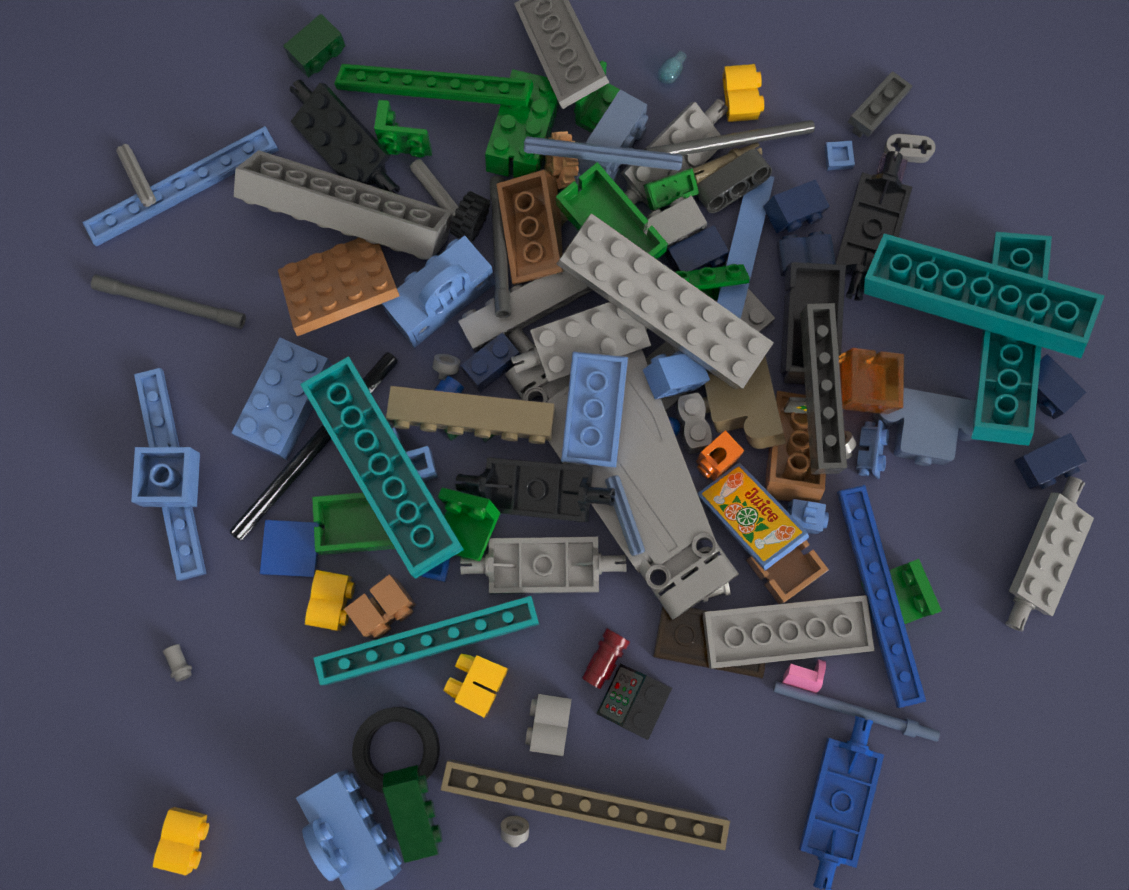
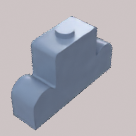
(929, 426)

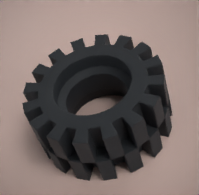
(470, 216)

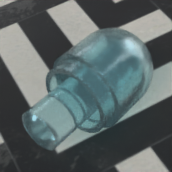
(671, 68)

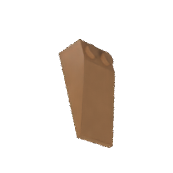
(531, 225)
(789, 463)

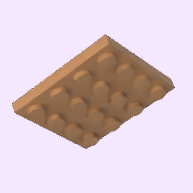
(336, 284)

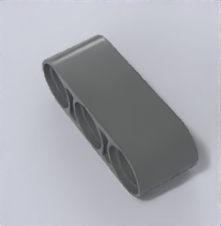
(733, 181)

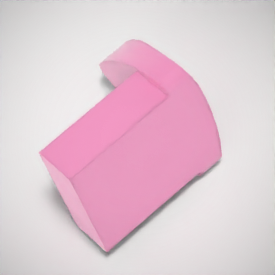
(805, 678)

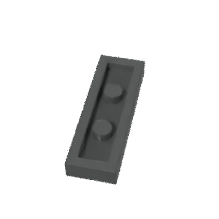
(879, 104)

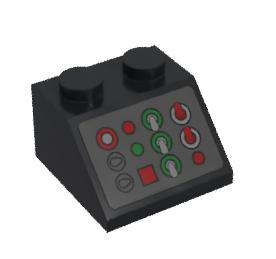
(634, 701)

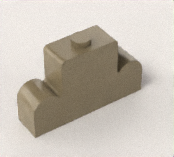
(746, 408)

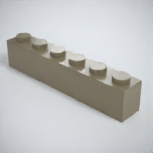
(470, 414)

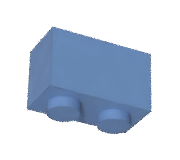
(674, 375)

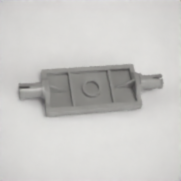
(687, 126)
(594, 331)
(1050, 555)
(543, 565)

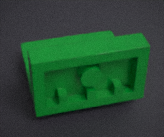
(593, 106)
(399, 139)
(471, 521)
(913, 591)

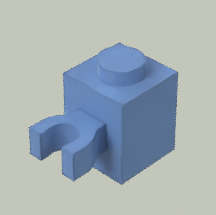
(809, 515)

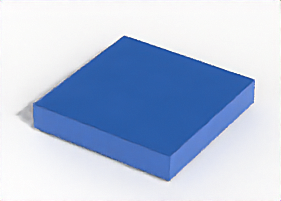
(289, 549)

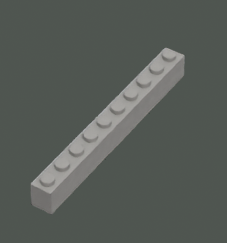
(557, 290)

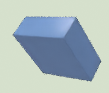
(839, 155)

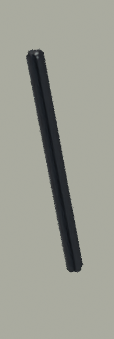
(302, 459)

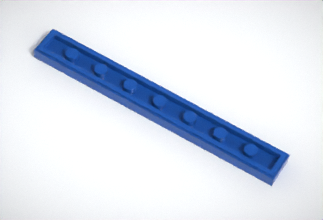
(881, 597)

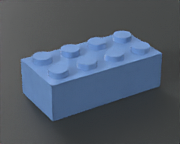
(278, 403)

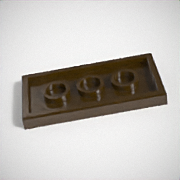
(685, 642)

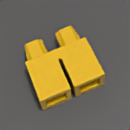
(468, 693)

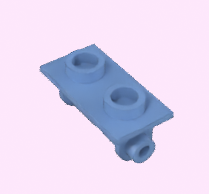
(875, 439)

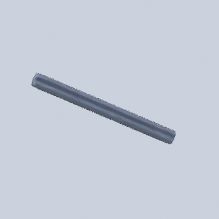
(603, 153)

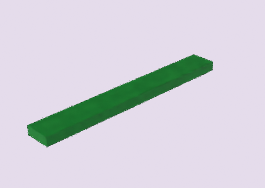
(434, 85)

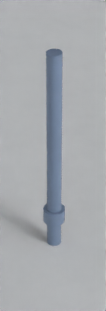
(908, 727)

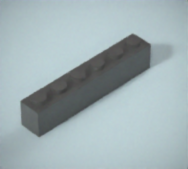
(823, 389)

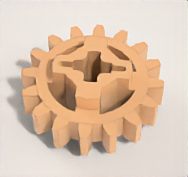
(562, 168)

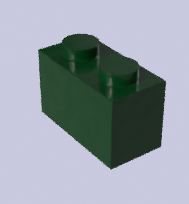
(314, 45)

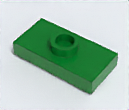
(669, 188)

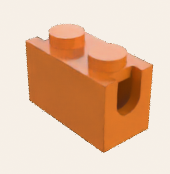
(719, 456)

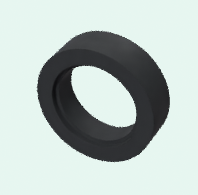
(372, 724)

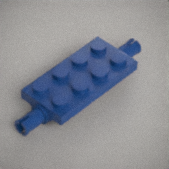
(841, 803)

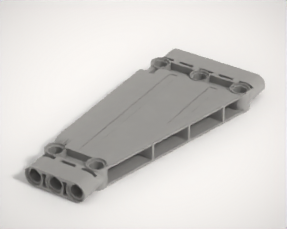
(655, 485)

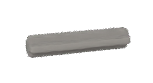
(136, 175)
(433, 186)

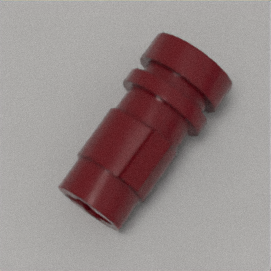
(603, 661)

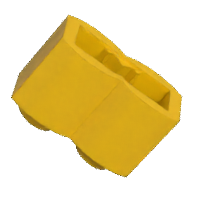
(742, 92)
(328, 600)
(180, 841)

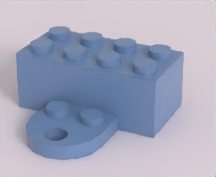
(439, 290)
(345, 835)

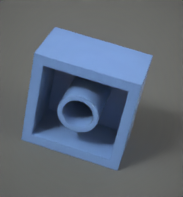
(165, 477)

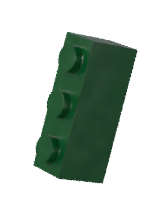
(412, 813)

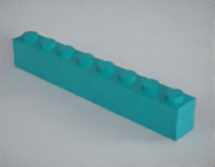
(426, 641)

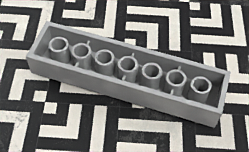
(342, 204)
(664, 302)

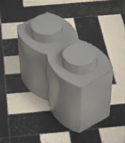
(696, 430)
(549, 725)

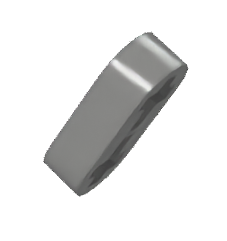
(909, 147)

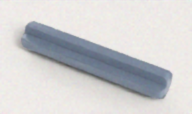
(625, 516)

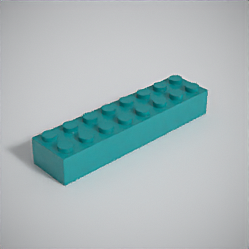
(983, 295)
(1009, 366)
(381, 467)

